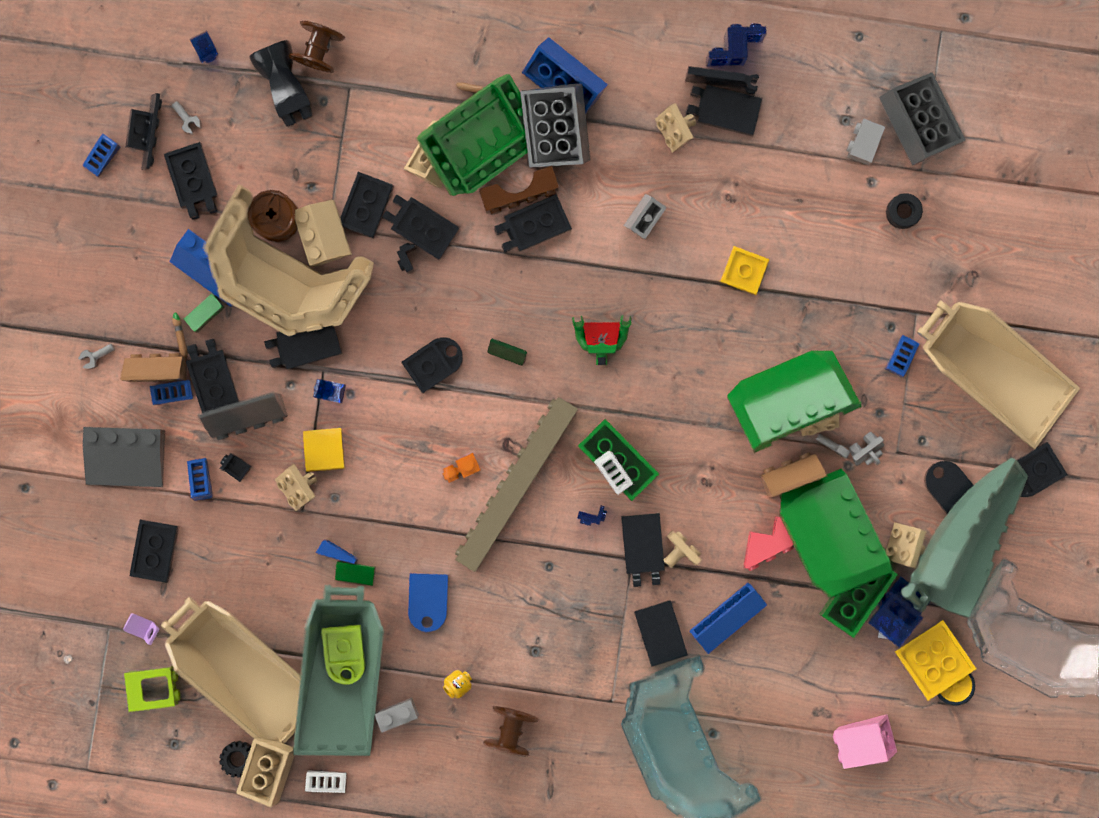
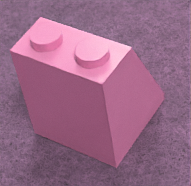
(865, 742)

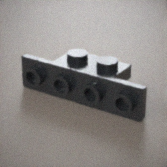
(142, 131)

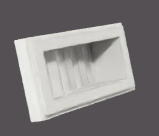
(603, 459)
(326, 774)

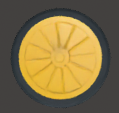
(959, 692)

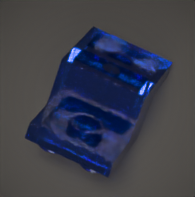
(735, 45)
(896, 614)

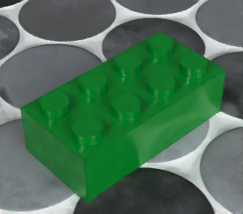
(607, 438)
(853, 607)

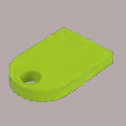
(343, 651)

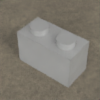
(865, 142)
(645, 216)
(396, 715)

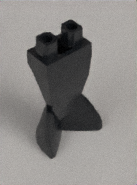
(286, 90)

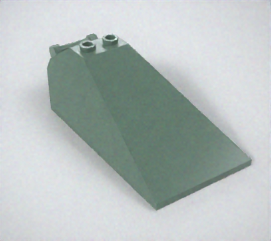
(329, 714)

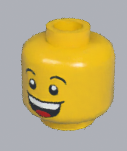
(457, 684)

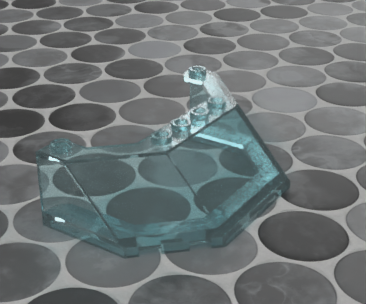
(675, 750)

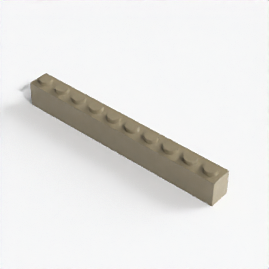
(516, 484)

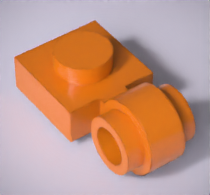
(466, 465)

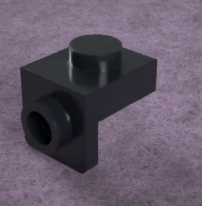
(404, 262)
(235, 466)

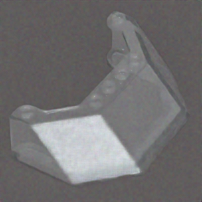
(1031, 641)

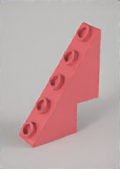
(765, 546)

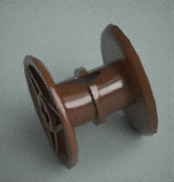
(317, 46)
(264, 207)
(510, 731)

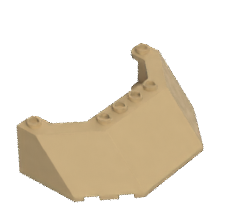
(272, 282)

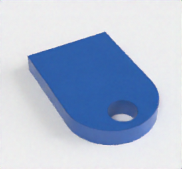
(428, 599)

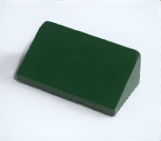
(507, 352)

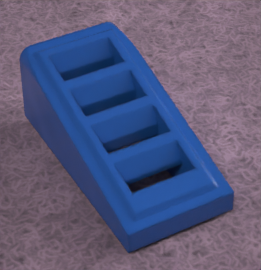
(95, 151)
(901, 372)
(154, 394)
(207, 494)
(331, 550)

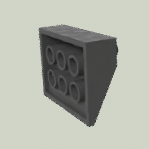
(922, 118)
(555, 125)
(244, 415)
(123, 456)

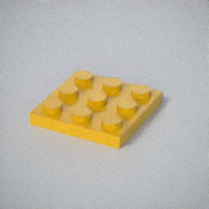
(935, 660)

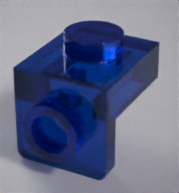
(204, 47)
(329, 391)
(587, 518)

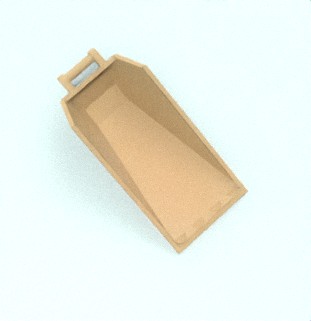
(998, 369)
(234, 670)

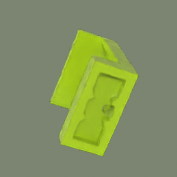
(135, 694)

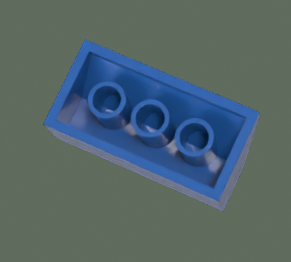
(556, 67)
(192, 260)

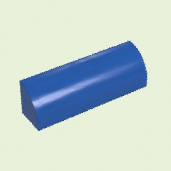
(728, 618)

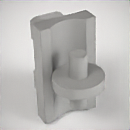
(873, 445)

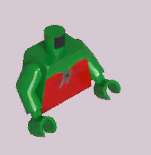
(601, 337)

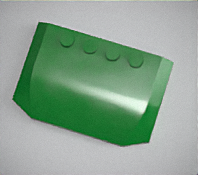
(477, 137)
(791, 397)
(833, 534)

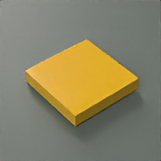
(744, 270)

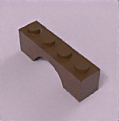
(542, 184)

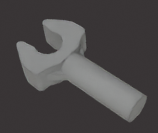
(186, 118)
(96, 355)
(840, 450)

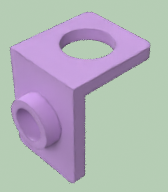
(141, 628)

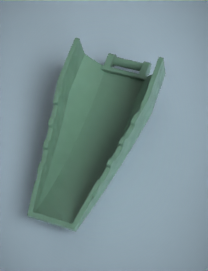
(964, 544)

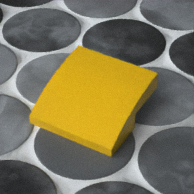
(323, 449)

